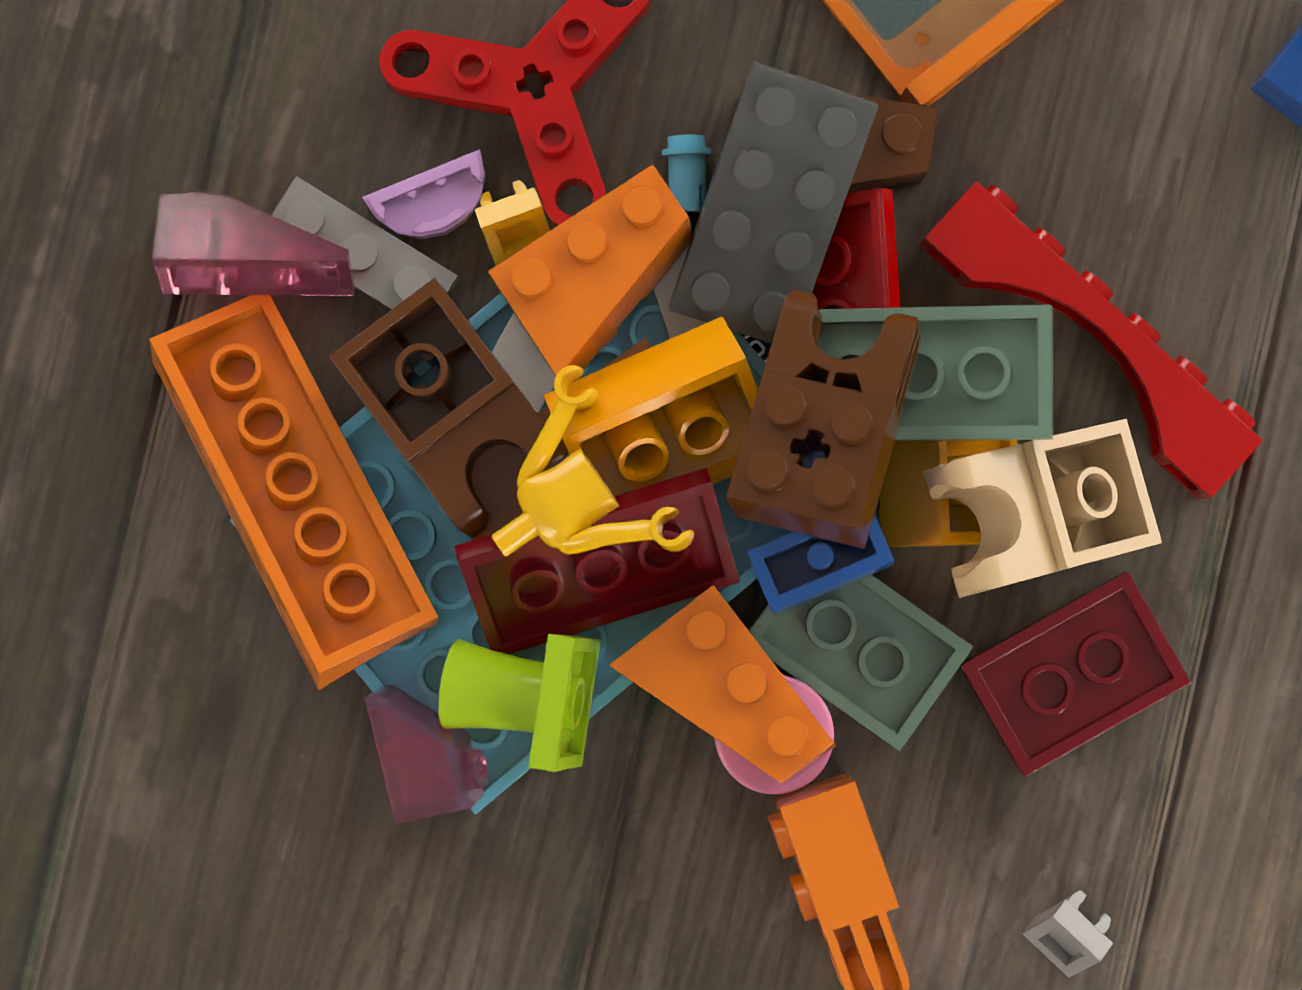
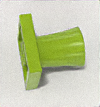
(525, 695)

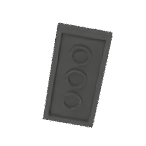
(772, 200)

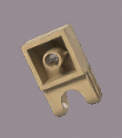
(1049, 505)

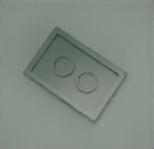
(866, 654)

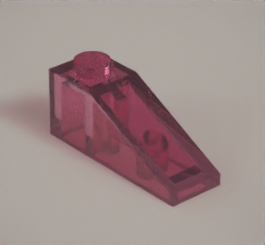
(233, 249)

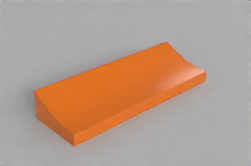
(292, 486)

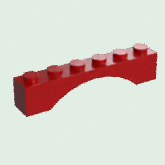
(1185, 424)

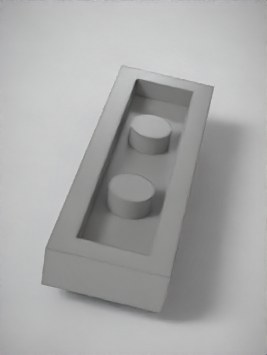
(379, 261)

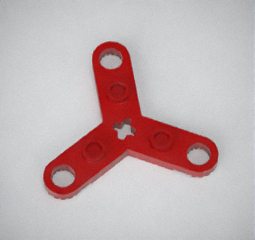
(490, 74)

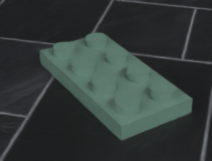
(975, 372)

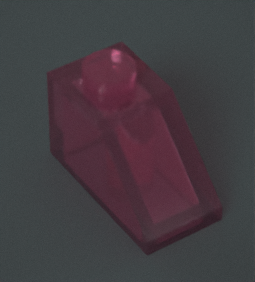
(422, 764)

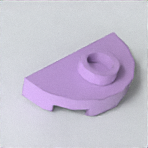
(433, 200)

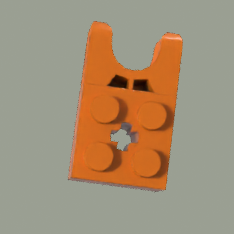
(841, 880)

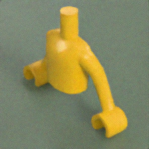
(572, 495)

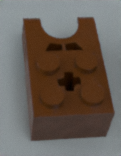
(826, 407)
(455, 419)

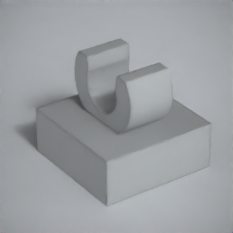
(1069, 936)

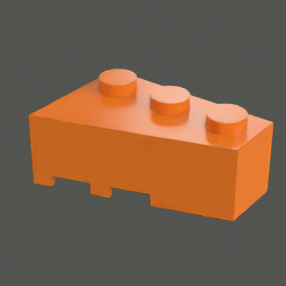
(594, 269)
(728, 686)

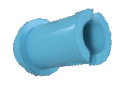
(687, 170)

